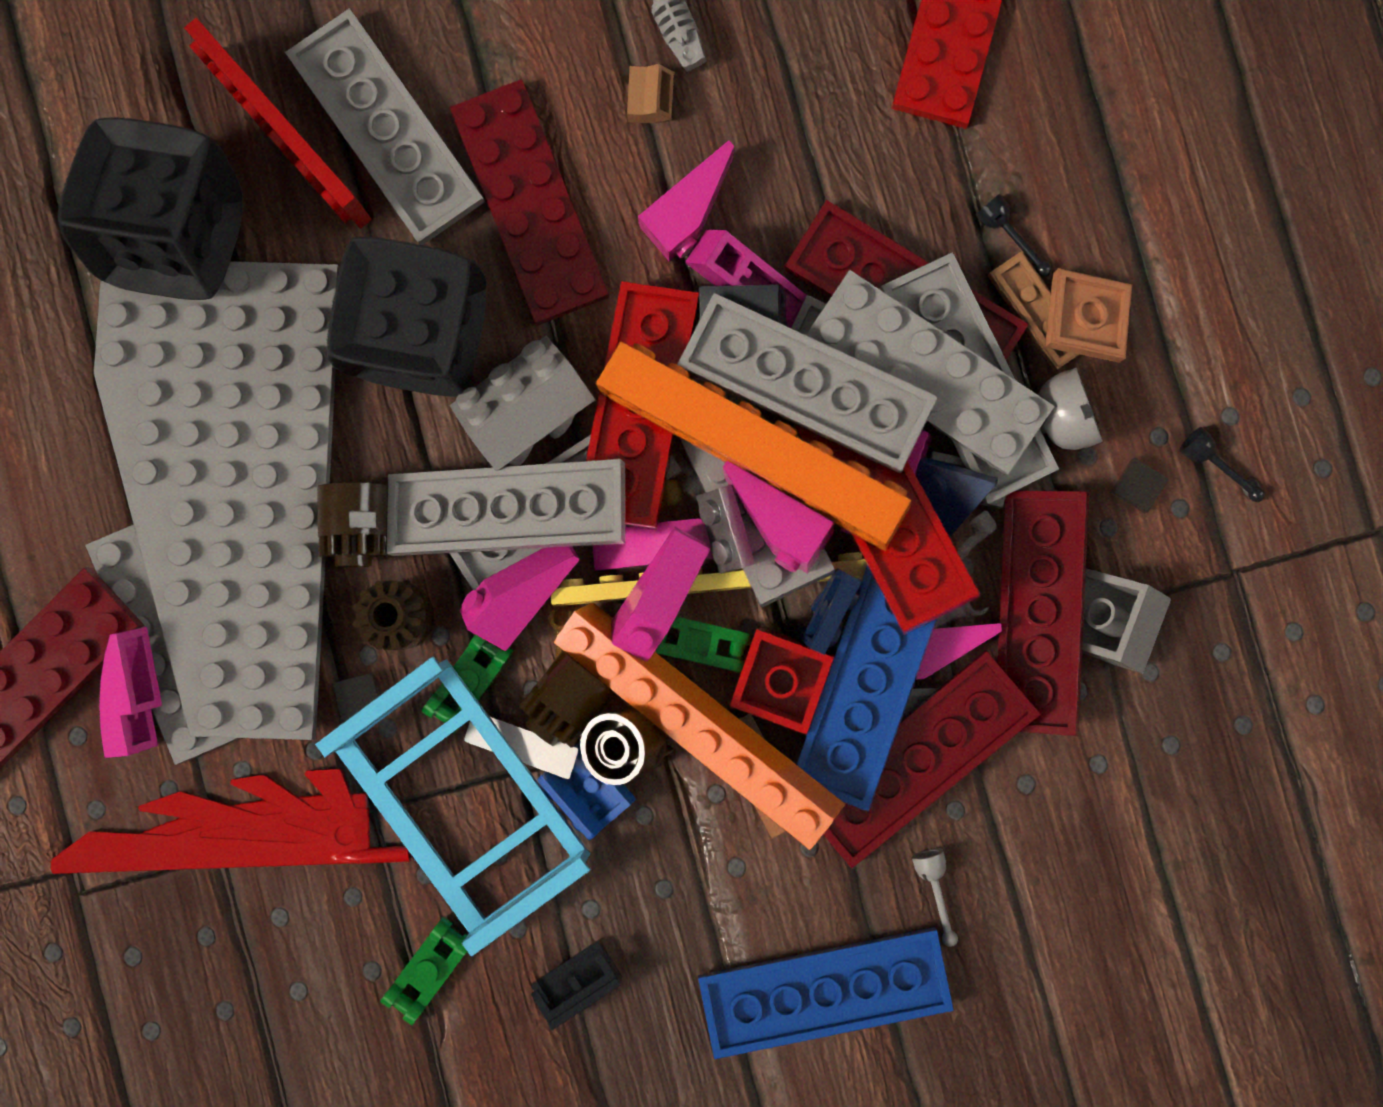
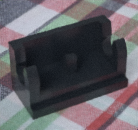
(762, 299)
(575, 984)

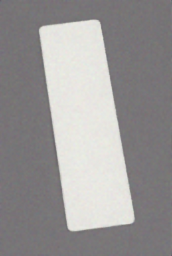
(530, 748)

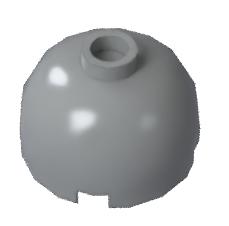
(1072, 419)

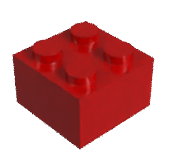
(782, 680)

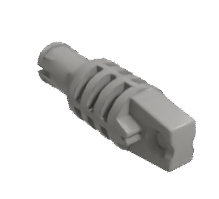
(679, 32)

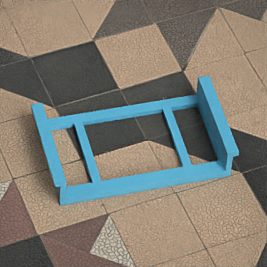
(481, 929)

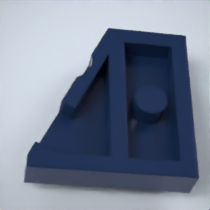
(830, 607)

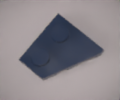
(953, 490)

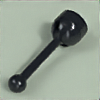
(996, 215)
(1201, 447)

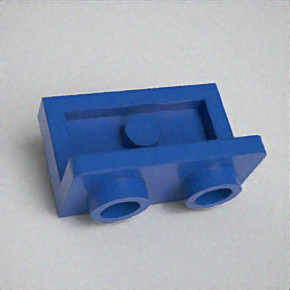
(585, 798)

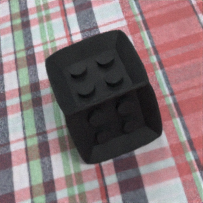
(152, 208)
(407, 316)

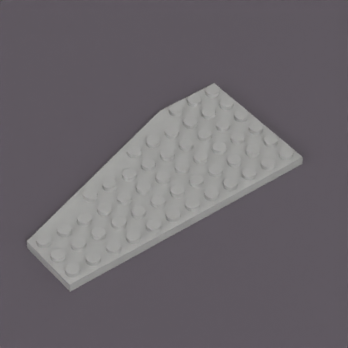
(221, 456)

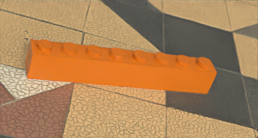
(753, 444)
(703, 728)

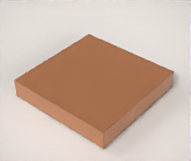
(1089, 315)

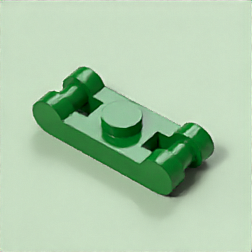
(700, 641)
(473, 674)
(426, 971)

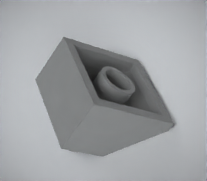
(1121, 620)

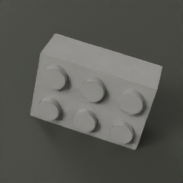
(522, 404)

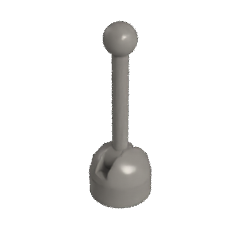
(931, 867)

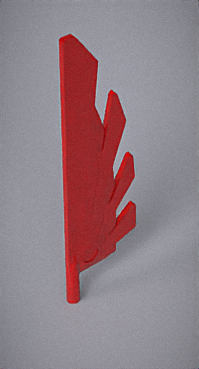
(244, 835)

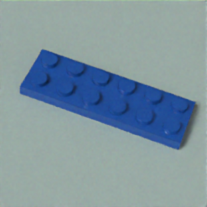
(863, 699)
(825, 992)

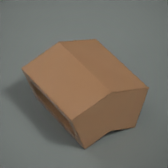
(650, 94)

